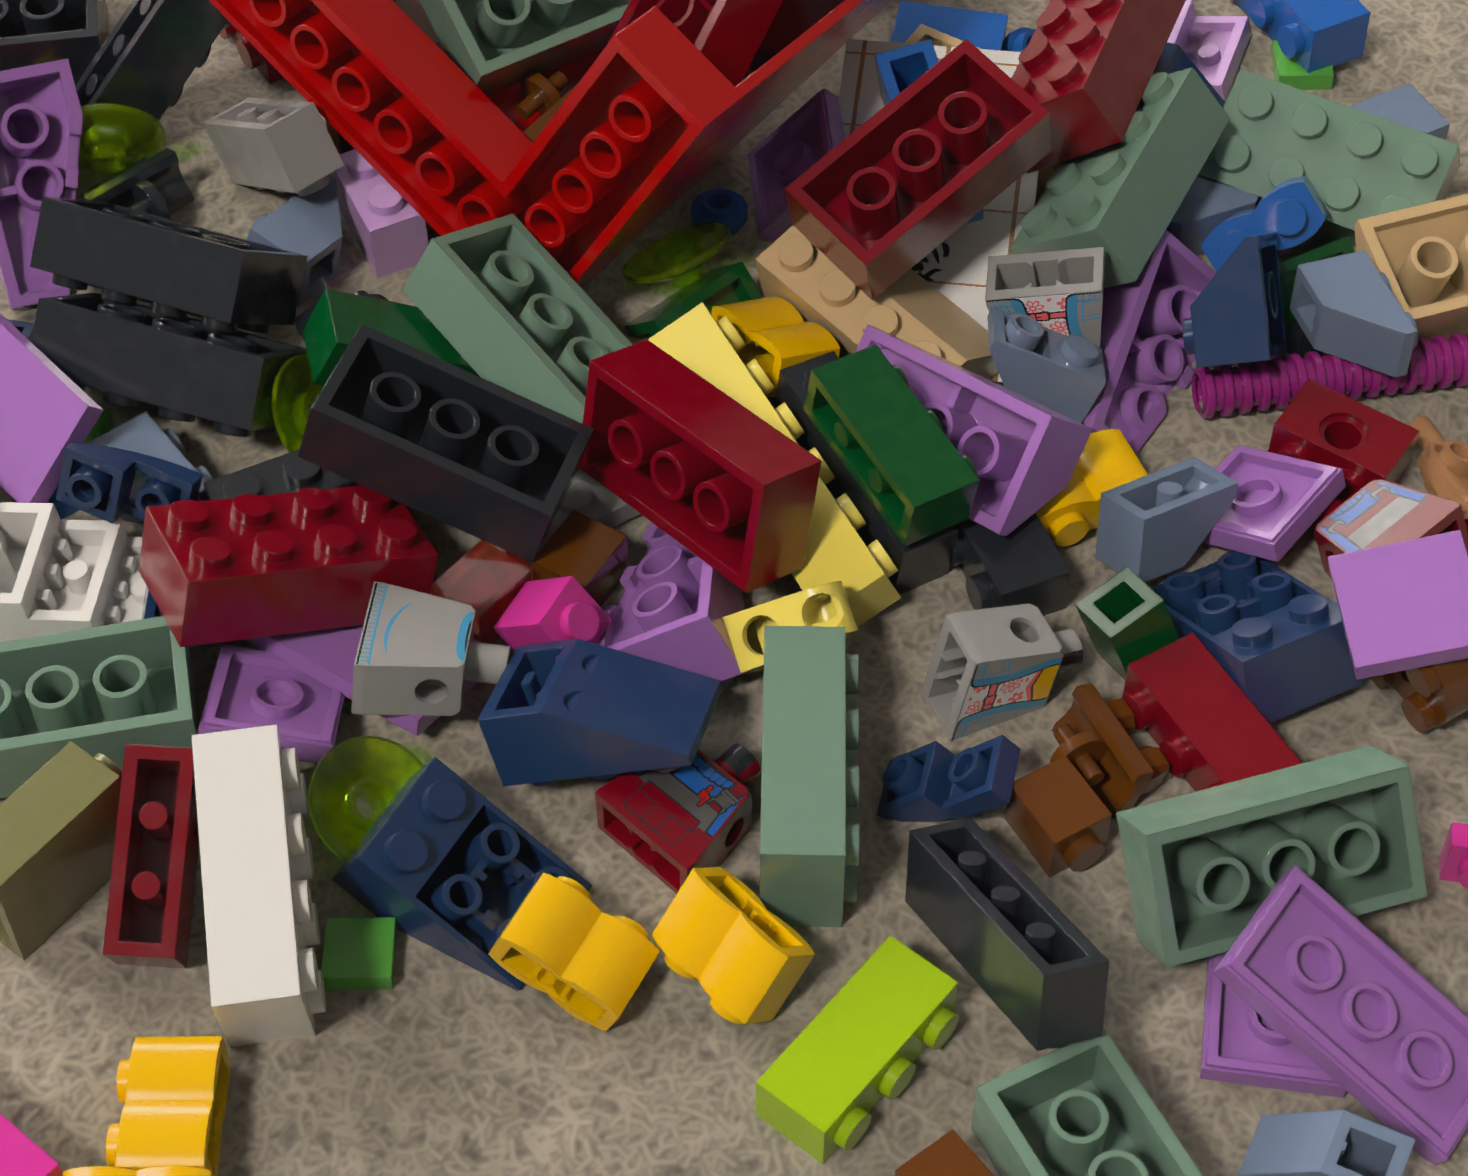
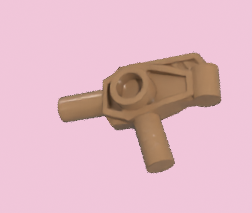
(1442, 463)

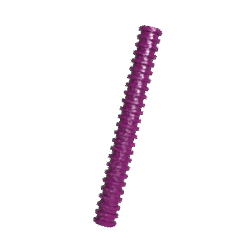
(1279, 380)

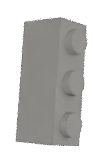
(275, 145)

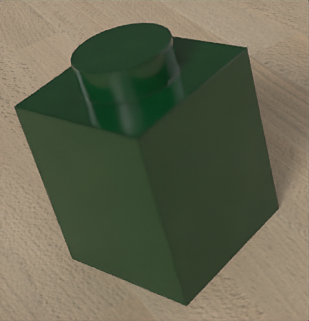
(1126, 620)

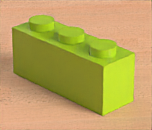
(858, 1051)

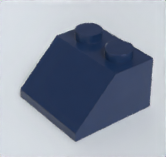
(1240, 309)

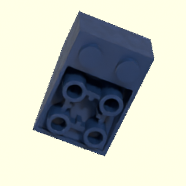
(1264, 630)
(593, 713)
(448, 868)

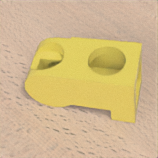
(816, 606)

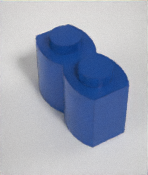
(1289, 209)

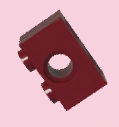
(1344, 434)

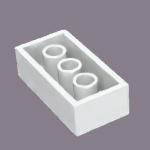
(257, 886)

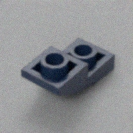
(121, 481)
(943, 786)

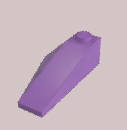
(36, 160)
(1145, 341)
(1016, 444)
(675, 610)

